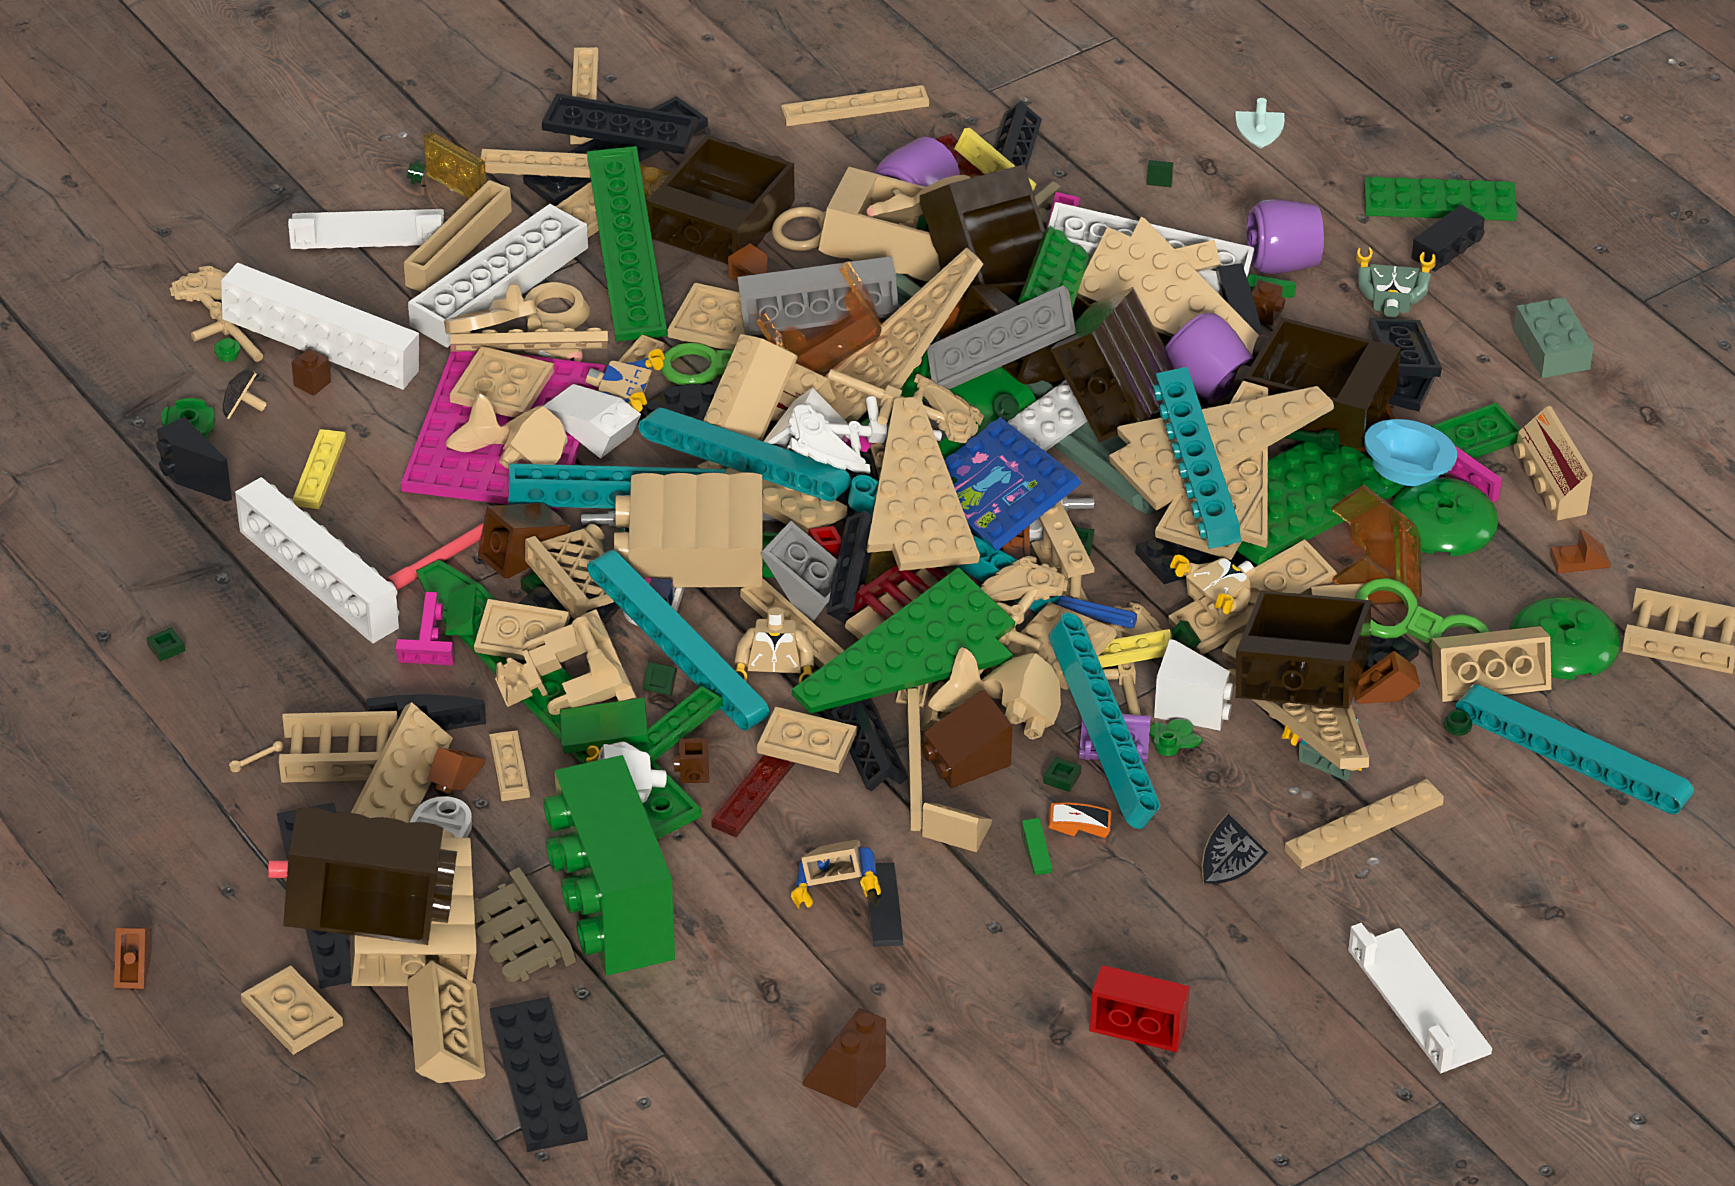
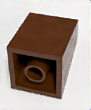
(508, 527)
(969, 741)
(851, 1060)

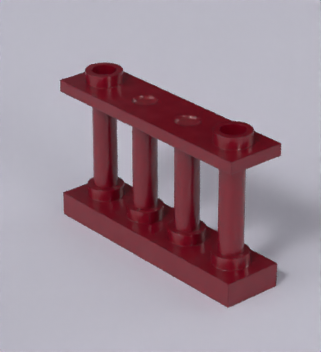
(886, 583)

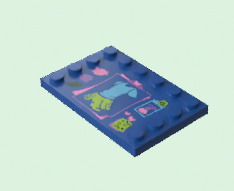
(1006, 482)

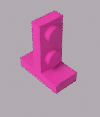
(428, 647)

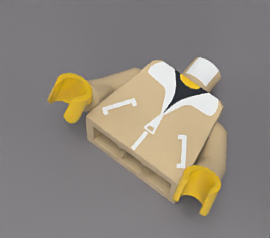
(1217, 585)
(775, 647)

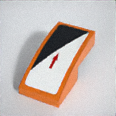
(1072, 817)

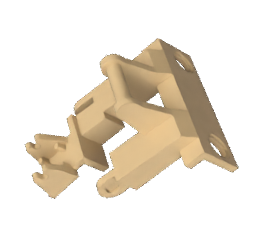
(545, 654)

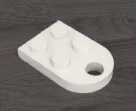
(457, 822)

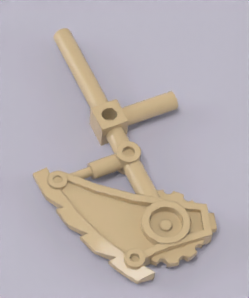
(206, 287)
(948, 410)
(1025, 581)
(1126, 672)

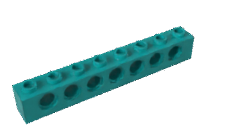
(1197, 458)
(578, 484)

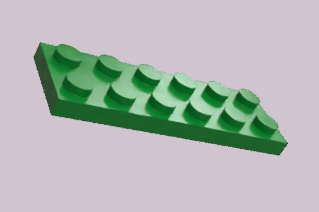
(1439, 197)
(1054, 265)

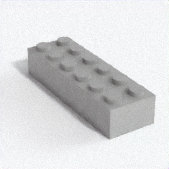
(814, 294)

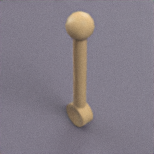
(235, 766)

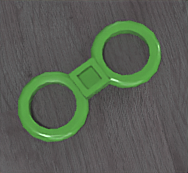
(717, 359)
(1418, 621)

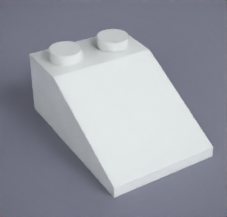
(594, 418)

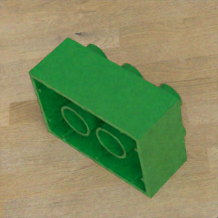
(611, 866)

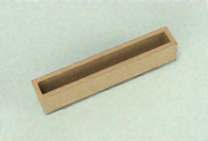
(458, 236)

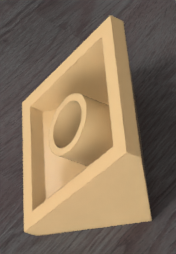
(954, 826)

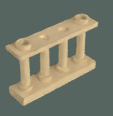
(1063, 550)
(1676, 647)
(333, 766)

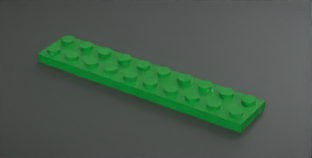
(626, 244)

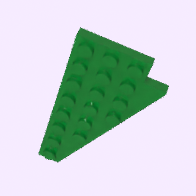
(913, 646)

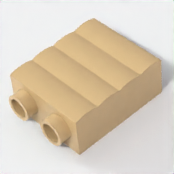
(856, 236)
(693, 528)
(450, 944)

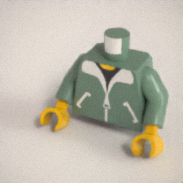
(1393, 287)

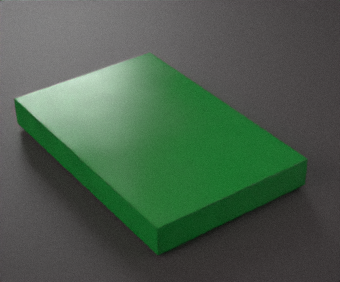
(1481, 430)
(604, 725)

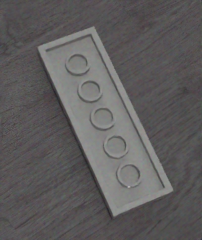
(1002, 339)

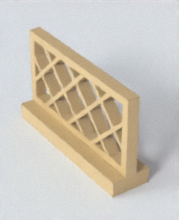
(560, 579)

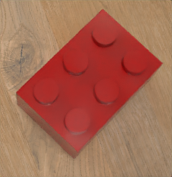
(1139, 1008)

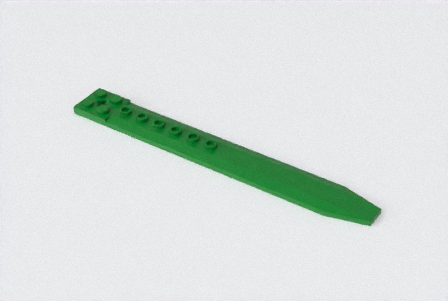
(680, 807)

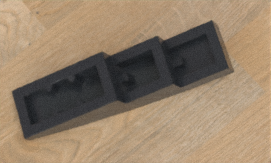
(1238, 293)
(444, 710)
(885, 908)

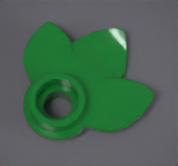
(1172, 737)

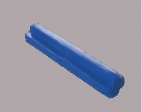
(1099, 612)

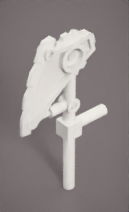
(820, 440)

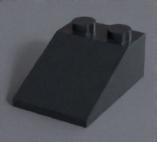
(192, 460)

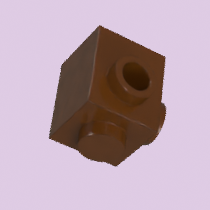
(1268, 301)
(311, 372)
(692, 760)

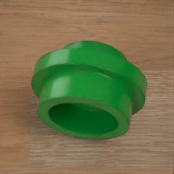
(227, 349)

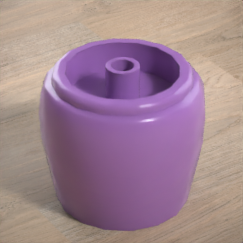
(919, 162)
(1285, 236)
(1211, 354)

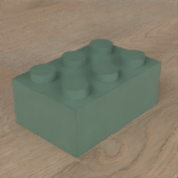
(1553, 337)

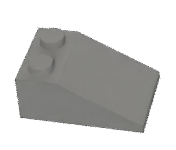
(801, 569)

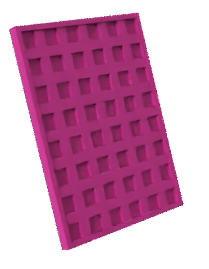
(477, 474)

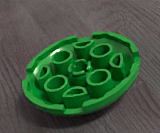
(1449, 515)
(1579, 633)

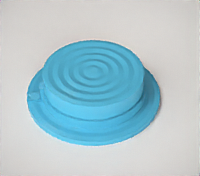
(1409, 451)

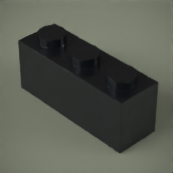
(1449, 237)

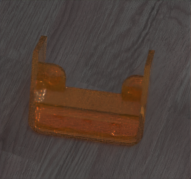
(839, 340)
(1389, 544)

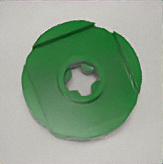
(202, 416)

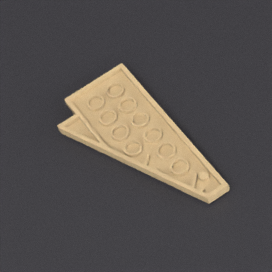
(1162, 279)
(904, 337)
(1235, 430)
(1248, 491)
(916, 499)
(1326, 729)

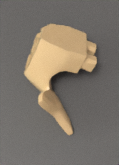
(528, 439)
(1023, 683)

